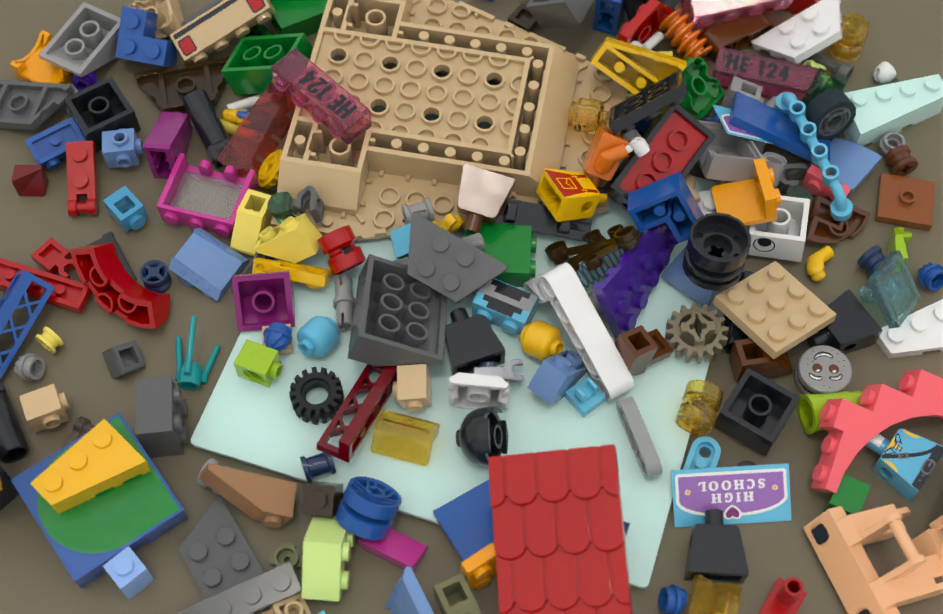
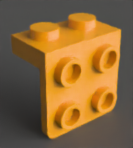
(750, 199)

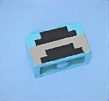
(505, 306)

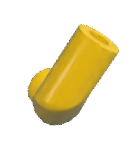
(816, 262)

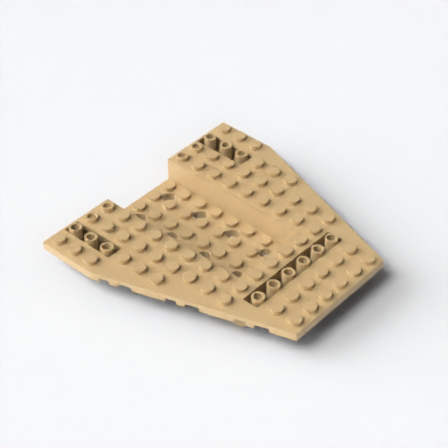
(417, 158)

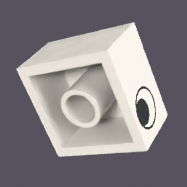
(784, 237)

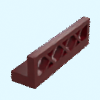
(365, 413)

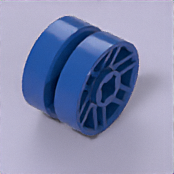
(368, 508)

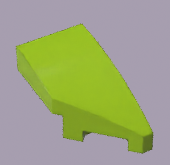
(899, 241)

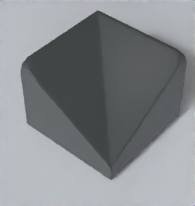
(123, 359)

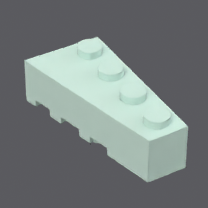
(893, 107)

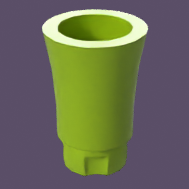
(811, 405)

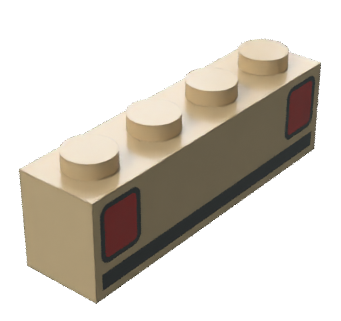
(219, 26)

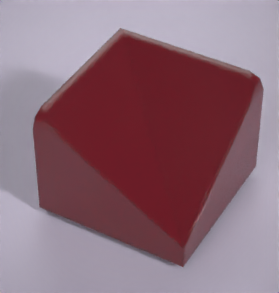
(30, 180)

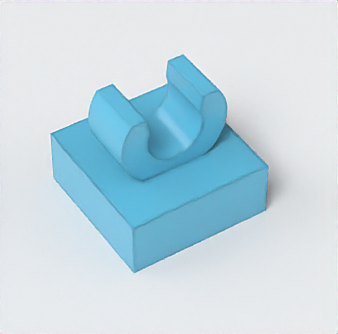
(585, 396)

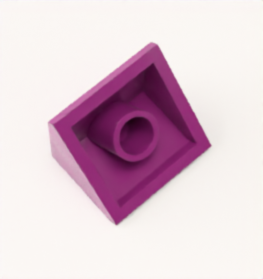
(263, 299)

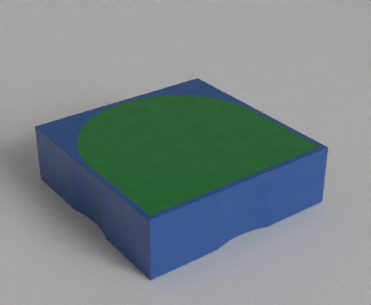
(107, 523)

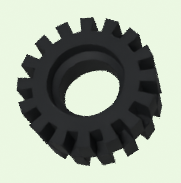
(316, 380)

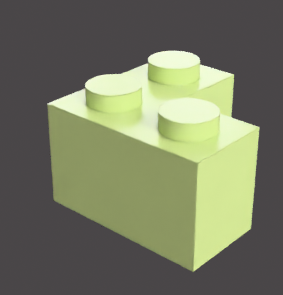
(324, 558)

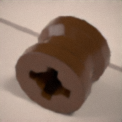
(901, 160)

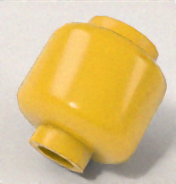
(541, 340)

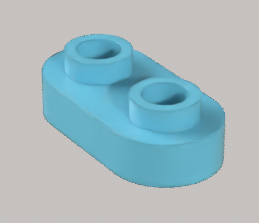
(708, 445)

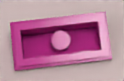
(396, 549)

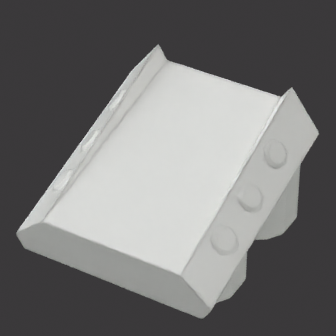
(478, 391)

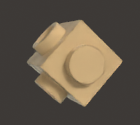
(413, 387)
(45, 408)

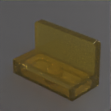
(404, 437)
(711, 598)

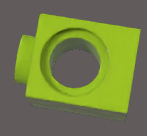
(258, 363)

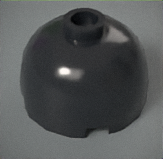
(483, 435)

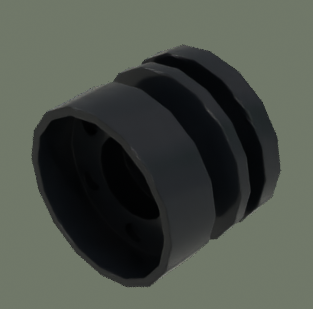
(716, 251)

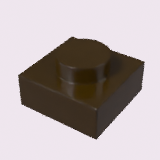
(523, 18)

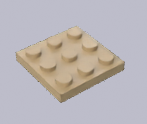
(774, 309)

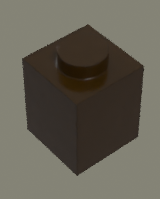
(322, 498)

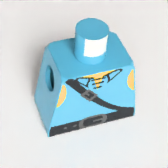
(905, 460)

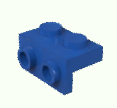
(50, 145)

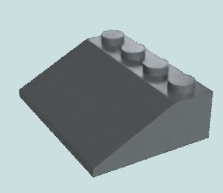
(396, 317)

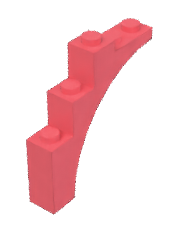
(880, 407)

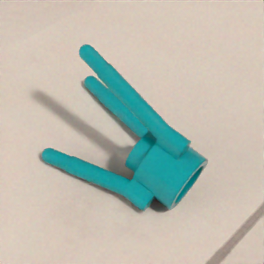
(189, 374)

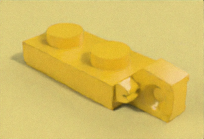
(313, 276)

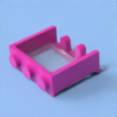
(203, 196)

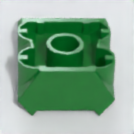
(701, 88)

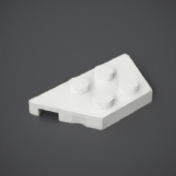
(804, 33)

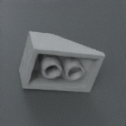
(84, 41)

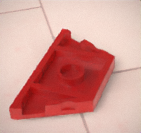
(645, 22)

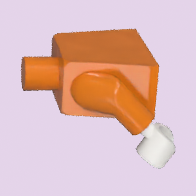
(608, 150)

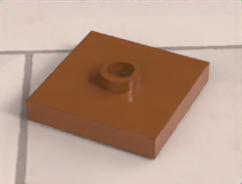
(905, 201)

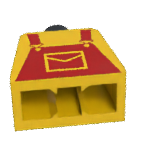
(569, 194)

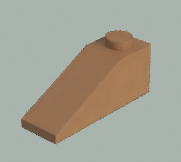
(256, 495)

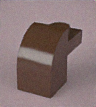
(642, 349)

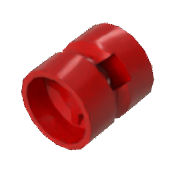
(334, 243)

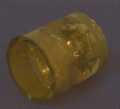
(854, 34)
(699, 407)

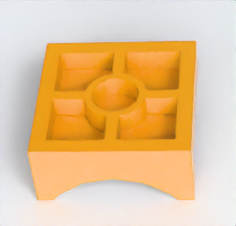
(34, 69)

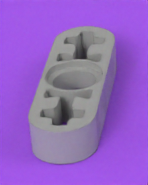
(639, 438)

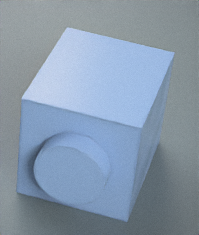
(128, 572)

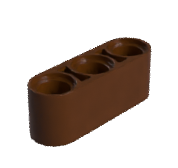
(736, 33)

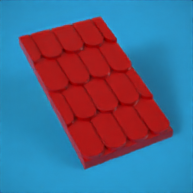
(559, 532)

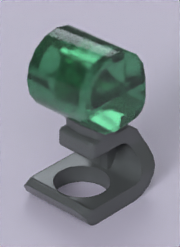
(791, 182)
(283, 205)

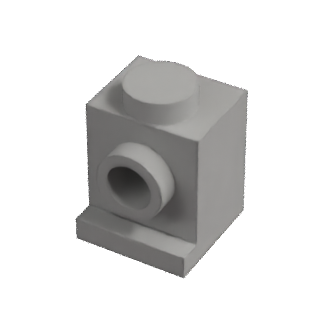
(744, 87)

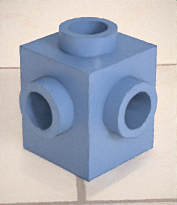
(121, 148)

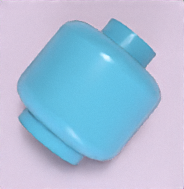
(318, 336)

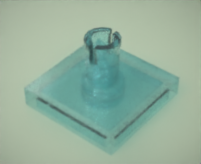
(892, 289)

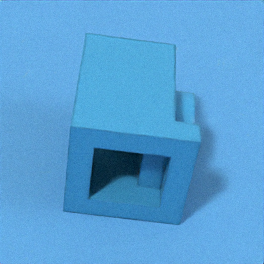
(128, 214)

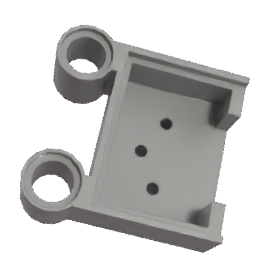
(733, 156)

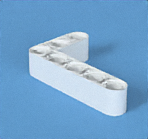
(584, 327)

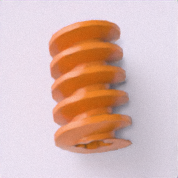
(683, 36)

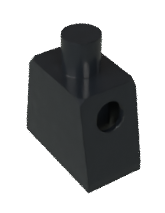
(851, 329)
(471, 342)
(716, 551)

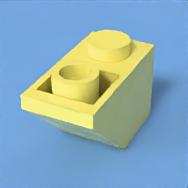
(250, 220)
(291, 240)

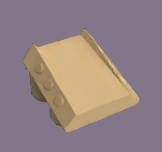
(169, 15)

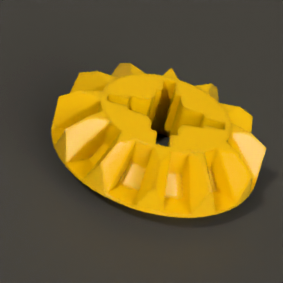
(269, 170)

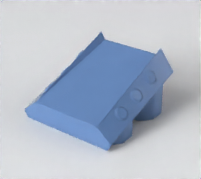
(207, 264)
(408, 596)

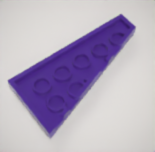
(631, 282)

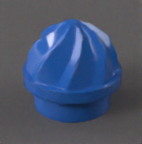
(931, 276)
(277, 336)
(672, 599)

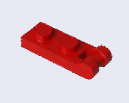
(81, 177)

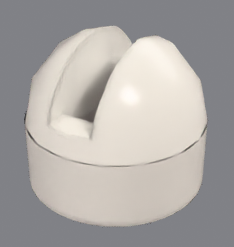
(884, 73)

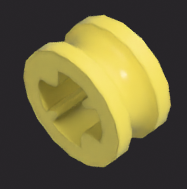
(49, 340)

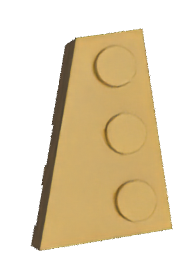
(634, 65)
(88, 468)

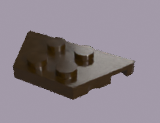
(171, 84)

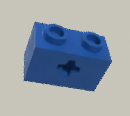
(608, 16)

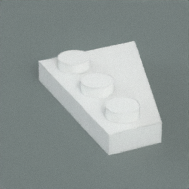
(917, 334)

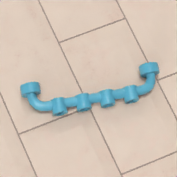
(841, 207)

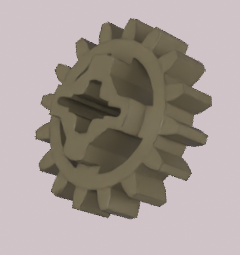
(707, 328)

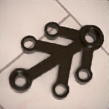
(596, 247)

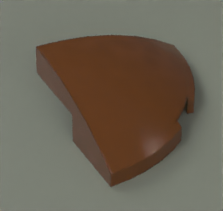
(825, 230)

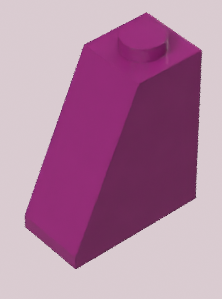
(165, 142)

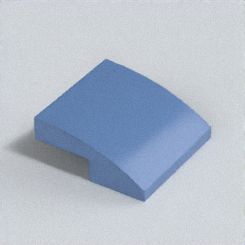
(853, 161)

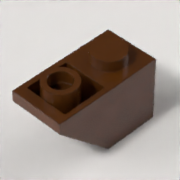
(748, 354)

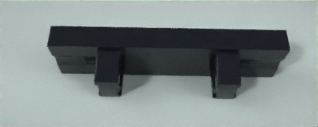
(542, 221)

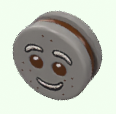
(822, 371)

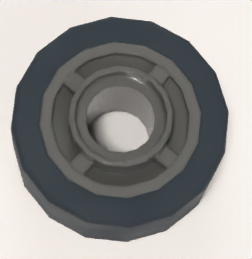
(831, 113)

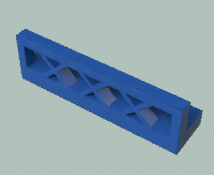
(10, 302)

